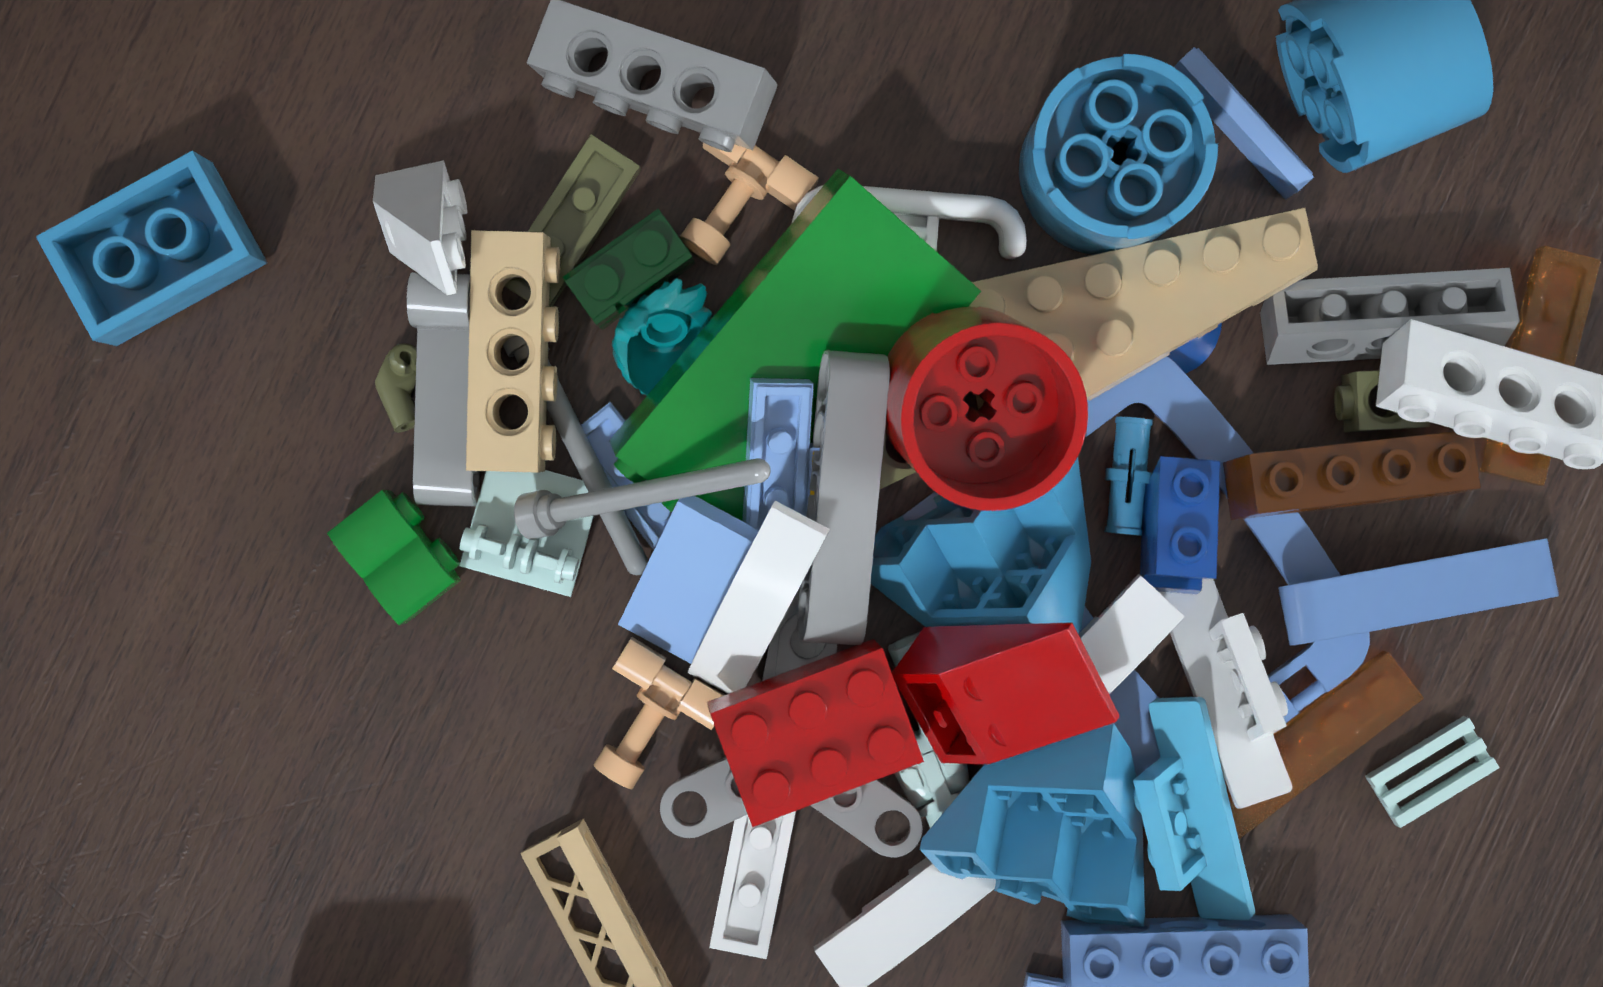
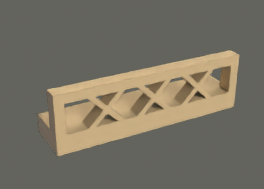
(607, 901)

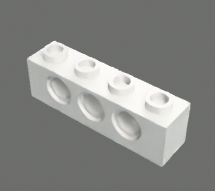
(1493, 393)

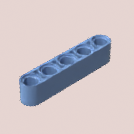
(1418, 592)

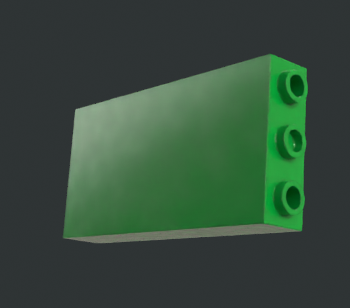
(832, 282)

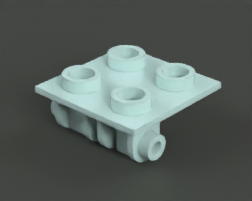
(499, 548)

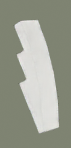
(1128, 631)
(898, 923)

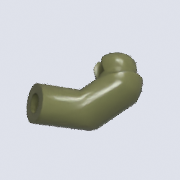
(395, 386)

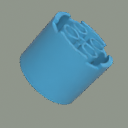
(1383, 72)
(1068, 154)

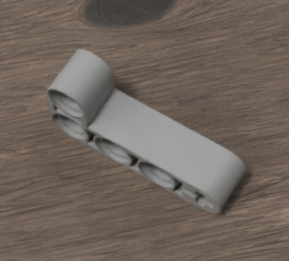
(441, 393)

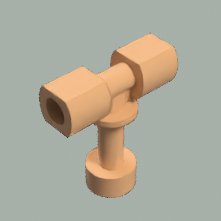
(753, 176)
(664, 695)

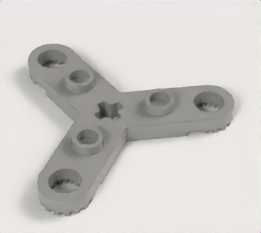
(852, 810)

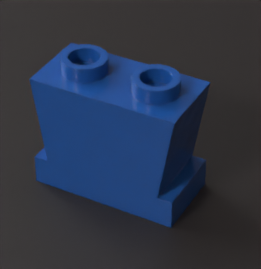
(1180, 525)

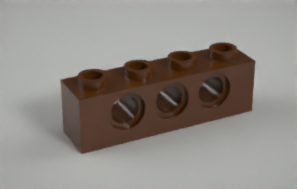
(1350, 474)

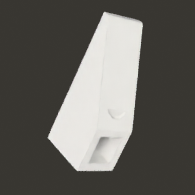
(424, 221)

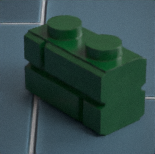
(628, 269)

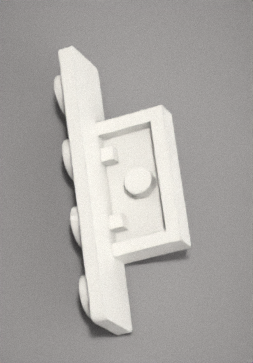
(1244, 707)

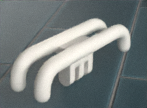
(924, 208)

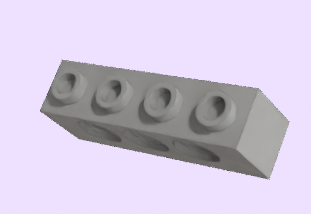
(575, 35)
(1357, 314)

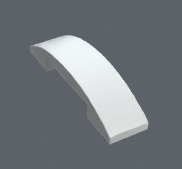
(758, 598)

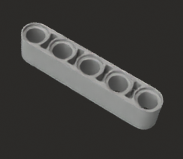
(846, 489)

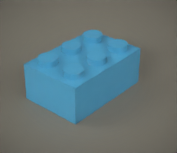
(151, 249)

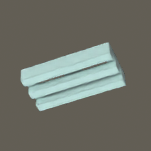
(1443, 791)

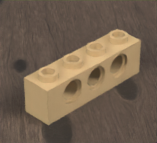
(494, 262)

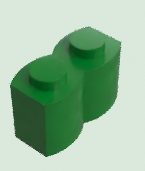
(395, 555)

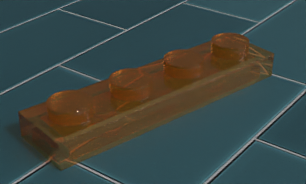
(1549, 328)
(1334, 730)

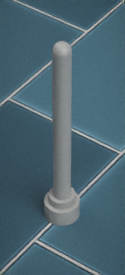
(587, 465)
(543, 513)

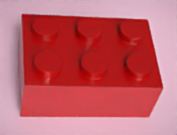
(815, 732)

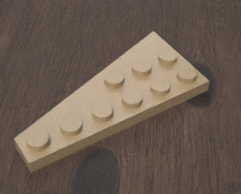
(1145, 300)

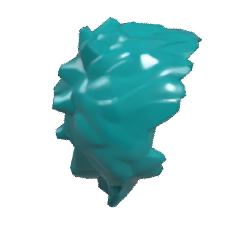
(658, 332)

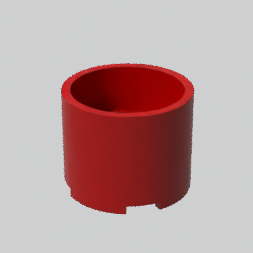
(1021, 434)

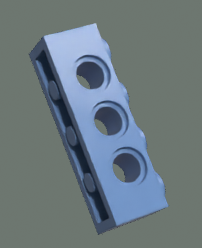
(1187, 953)

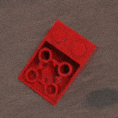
(1001, 689)

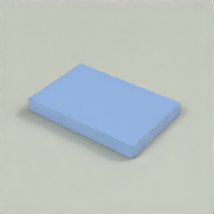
(687, 577)

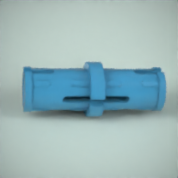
(1132, 435)

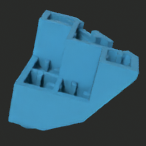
(990, 564)
(1053, 828)

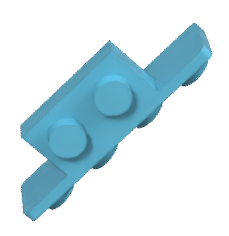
(1190, 813)

